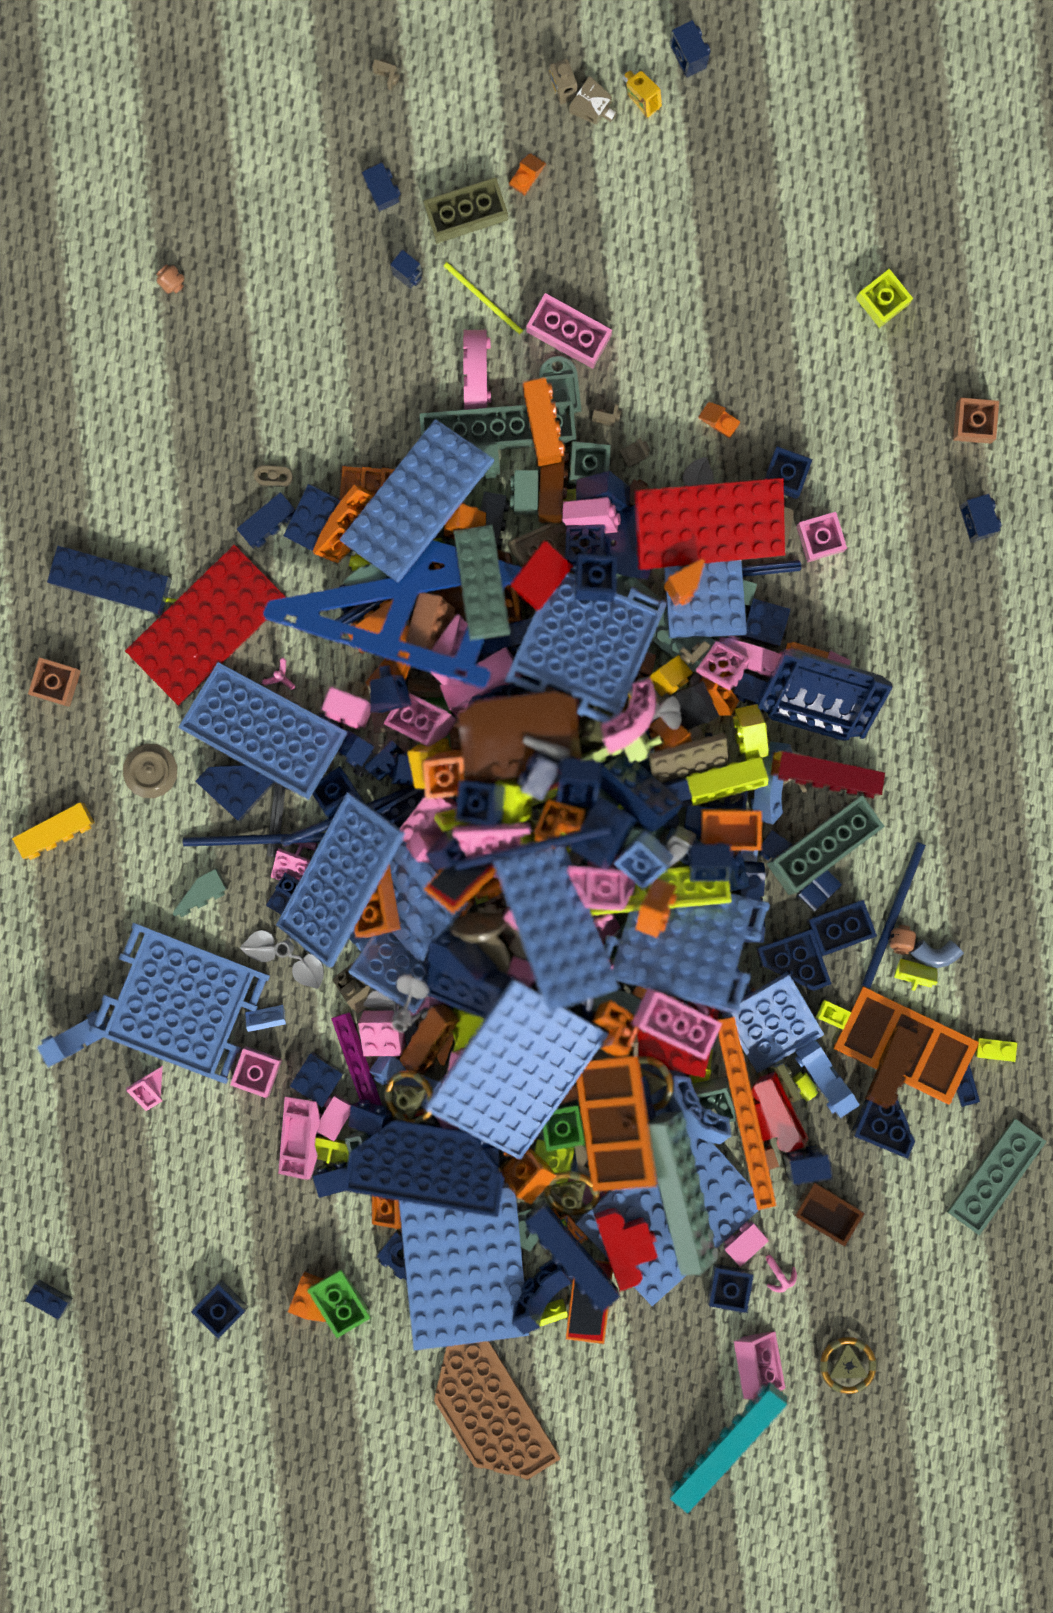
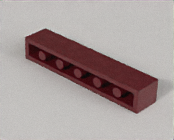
(827, 773)

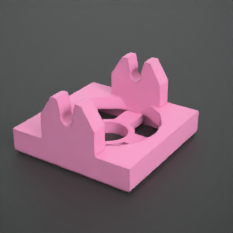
(719, 648)

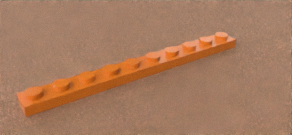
(746, 1113)

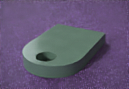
(564, 382)

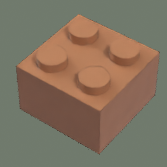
(976, 420)
(54, 682)

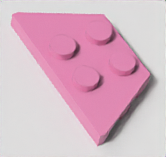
(486, 839)
(601, 887)

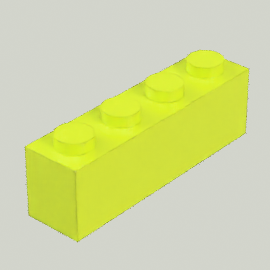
(727, 780)

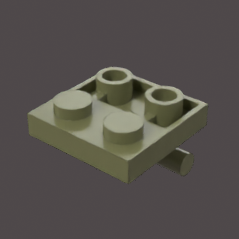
(784, 1073)

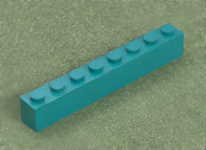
(728, 1447)

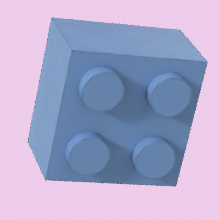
(644, 859)

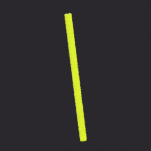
(483, 298)

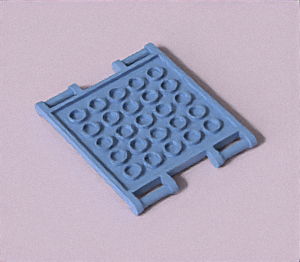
(587, 647)
(693, 954)
(179, 1003)

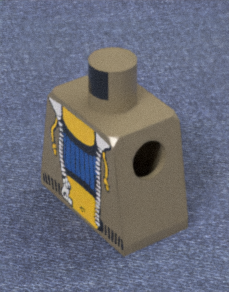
(562, 79)

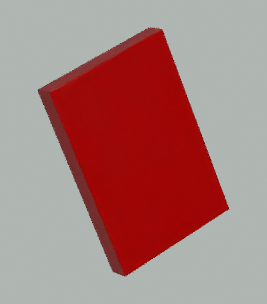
(541, 575)

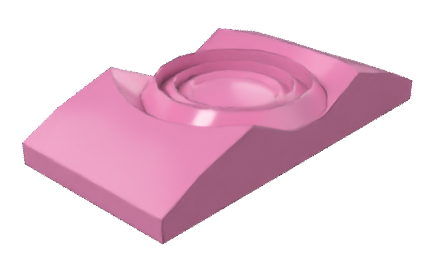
(298, 1138)

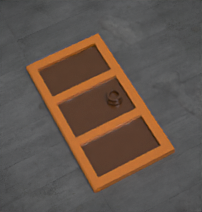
(936, 1064)
(616, 1125)

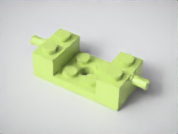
(636, 750)

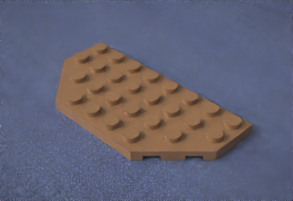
(491, 1413)

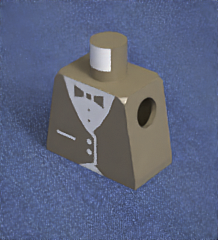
(592, 103)

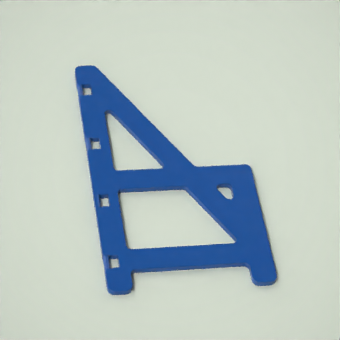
(387, 642)

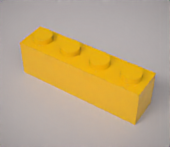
(53, 831)

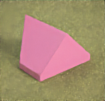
(148, 1089)

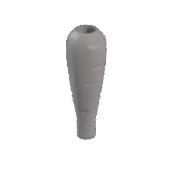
(551, 750)

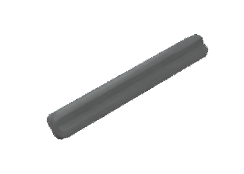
(276, 816)

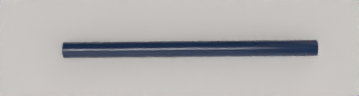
(323, 825)
(244, 840)
(533, 846)
(893, 914)

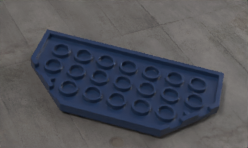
(426, 1168)

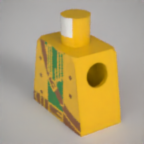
(643, 92)

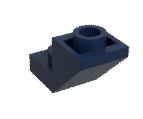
(283, 893)

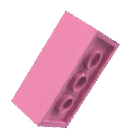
(499, 666)

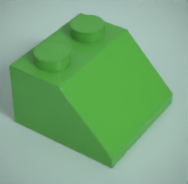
(564, 1129)

